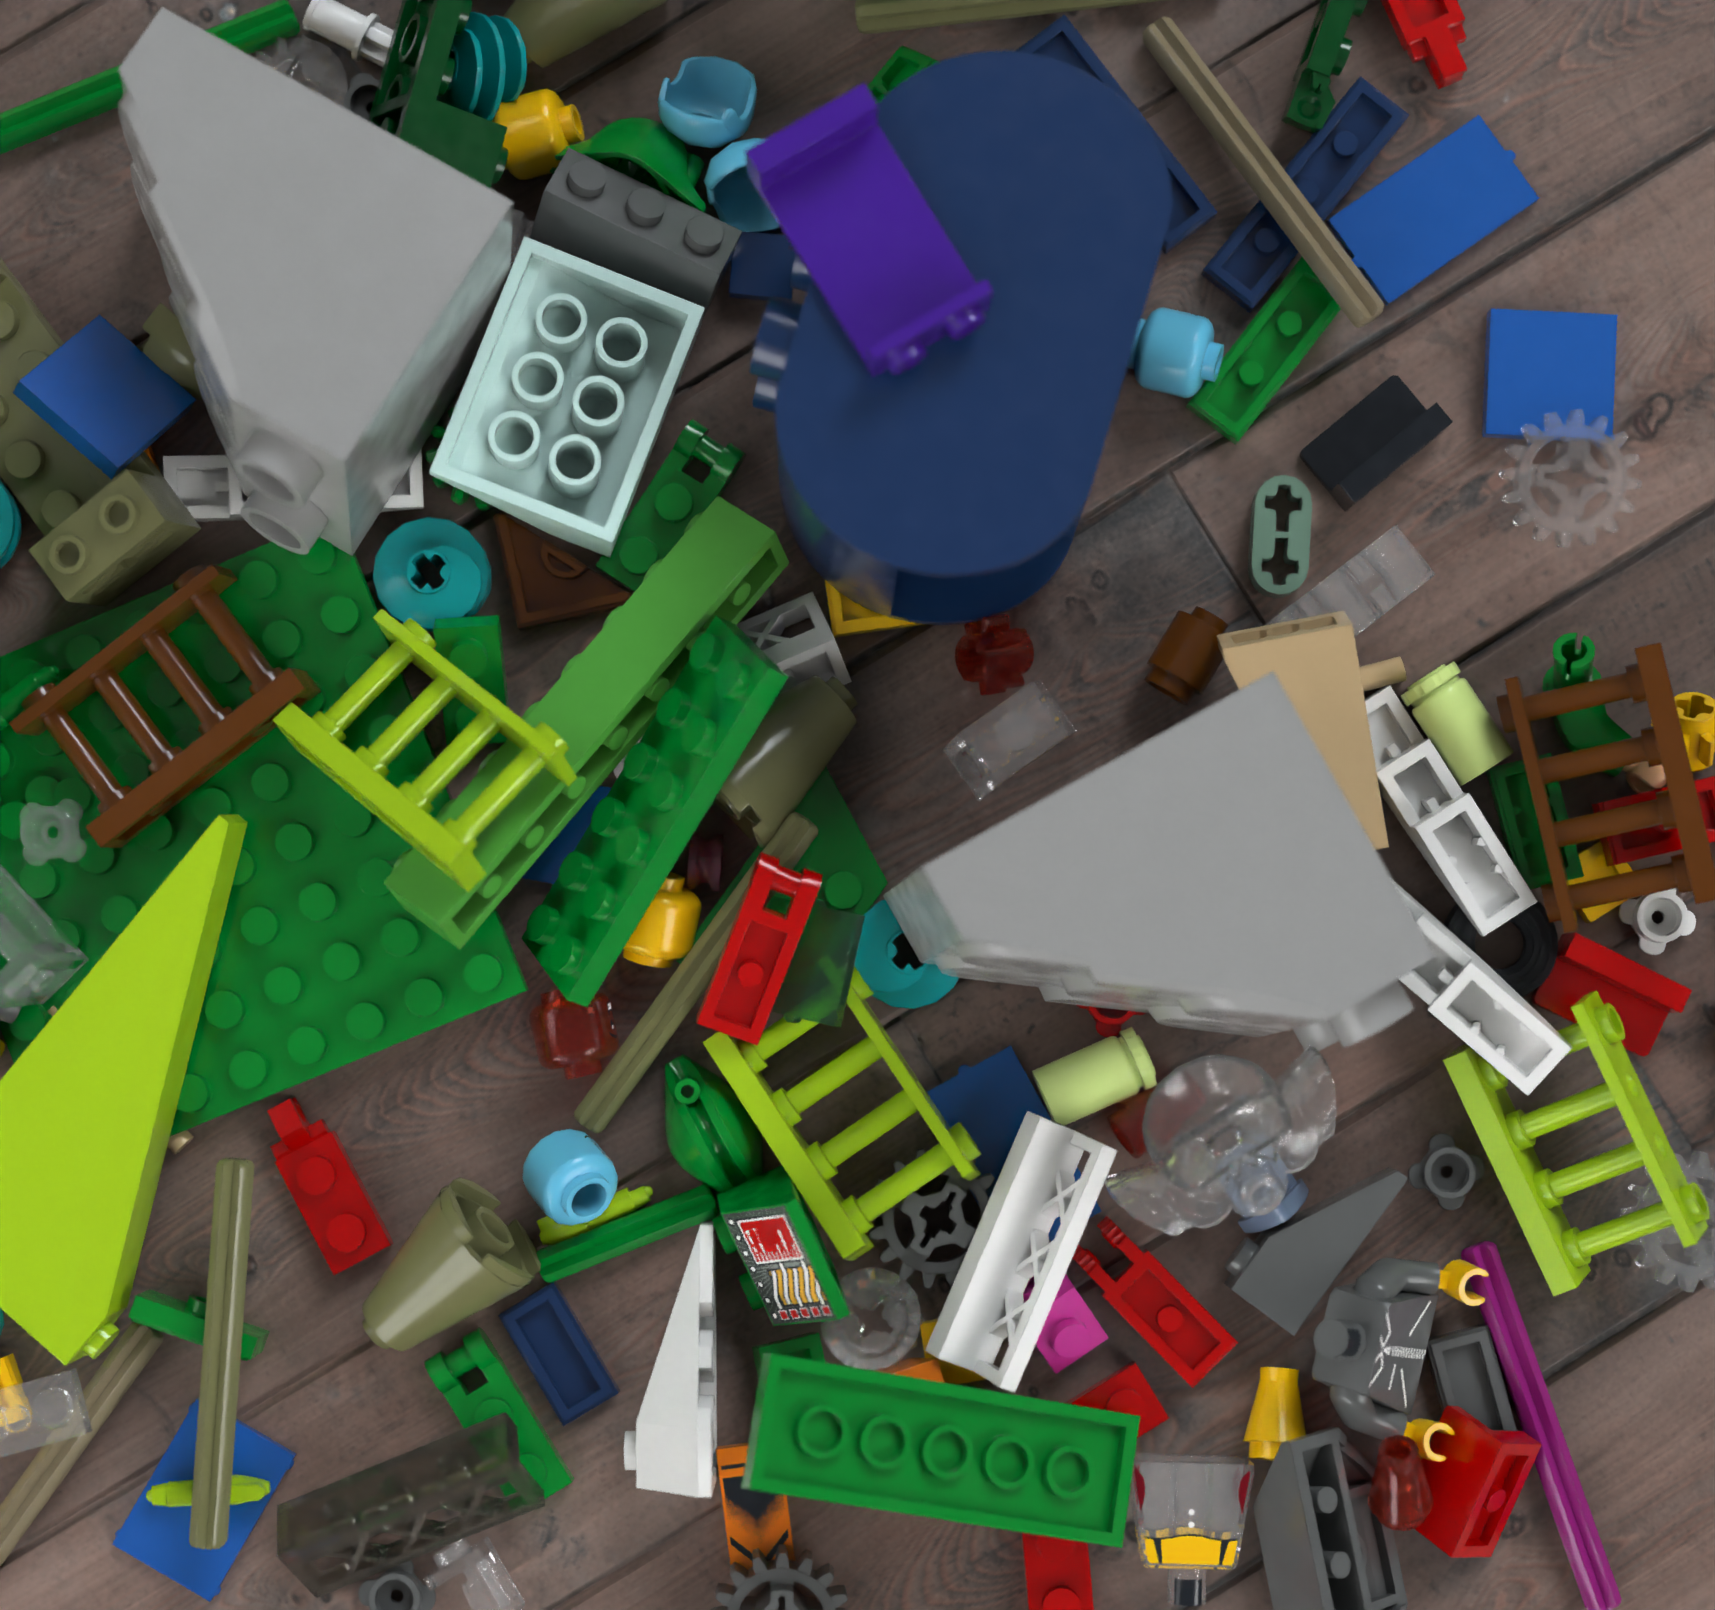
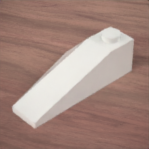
(678, 1414)

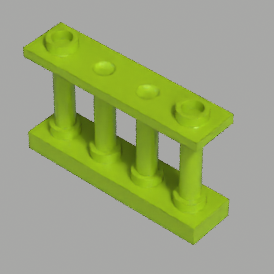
(409, 806)
(815, 1164)
(1539, 1192)

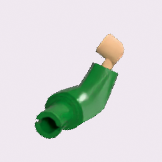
(1592, 725)

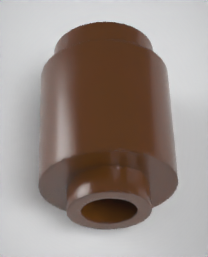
(1187, 655)

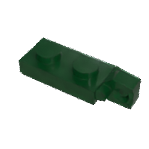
(1322, 56)

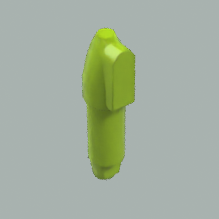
(622, 1204)
(179, 1493)

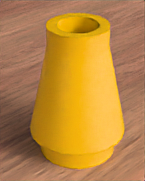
(1274, 1413)

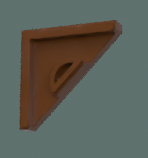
(548, 582)

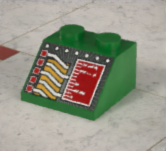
(781, 1251)

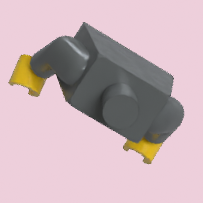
(1377, 1344)

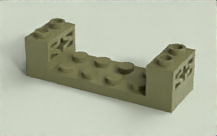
(94, 528)

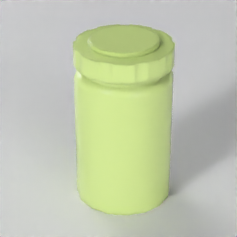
(1456, 723)
(1095, 1077)

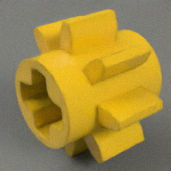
(1697, 723)

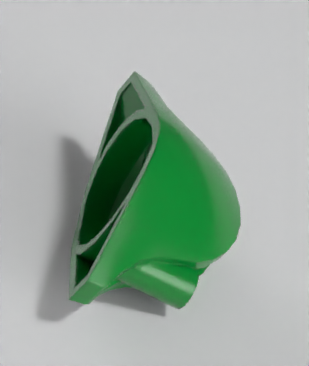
(647, 154)
(709, 1127)

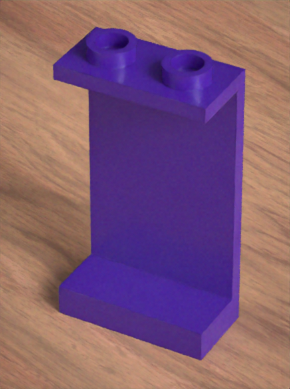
(866, 234)

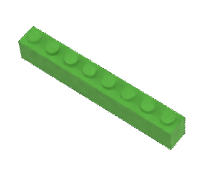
(598, 710)

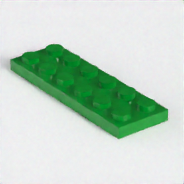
(652, 809)
(940, 1450)

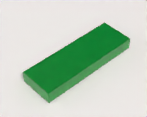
(1266, 353)

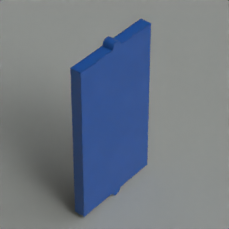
(1432, 209)
(991, 1107)

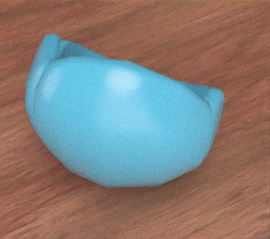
(708, 101)
(733, 191)

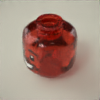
(573, 1034)

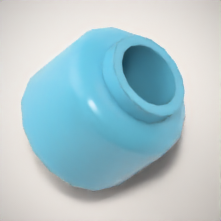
(1175, 352)
(570, 1177)

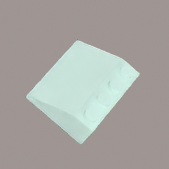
(567, 395)

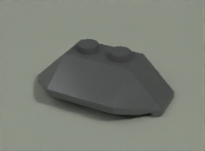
(1319, 1532)

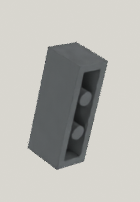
(634, 230)

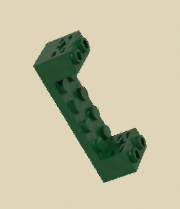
(408, 88)

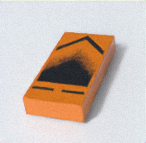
(751, 1516)

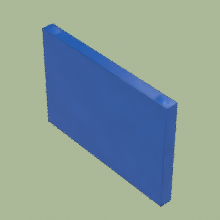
(161, 1533)

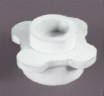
(1654, 936)

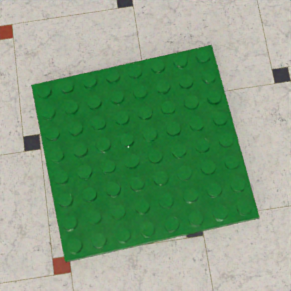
(312, 942)

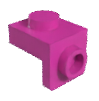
(1069, 1327)

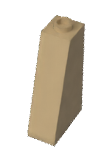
(1323, 680)

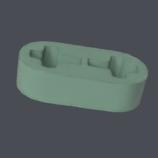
(1295, 538)

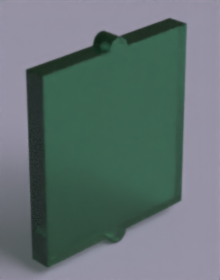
(821, 965)

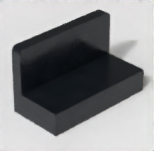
(1372, 441)

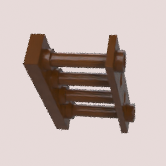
(223, 731)
(1658, 745)

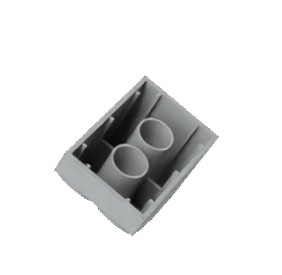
(313, 274)
(1186, 886)

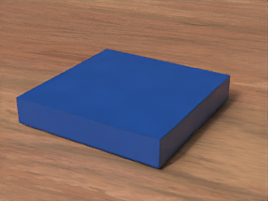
(1545, 366)
(104, 396)

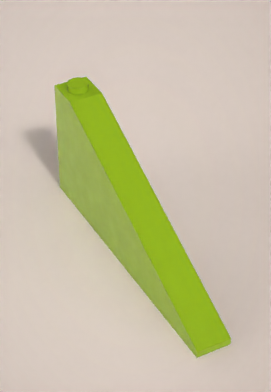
(97, 1105)

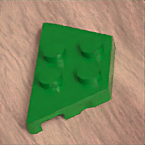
(838, 852)

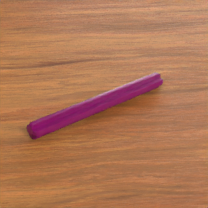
(1541, 1423)

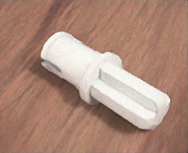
(349, 29)

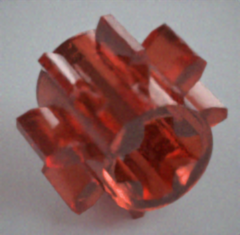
(994, 654)

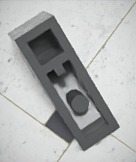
(1301, 1258)

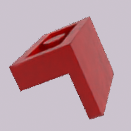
(1634, 990)
(1474, 1483)

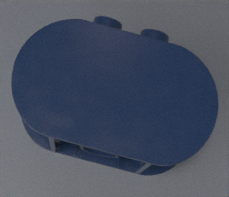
(972, 468)

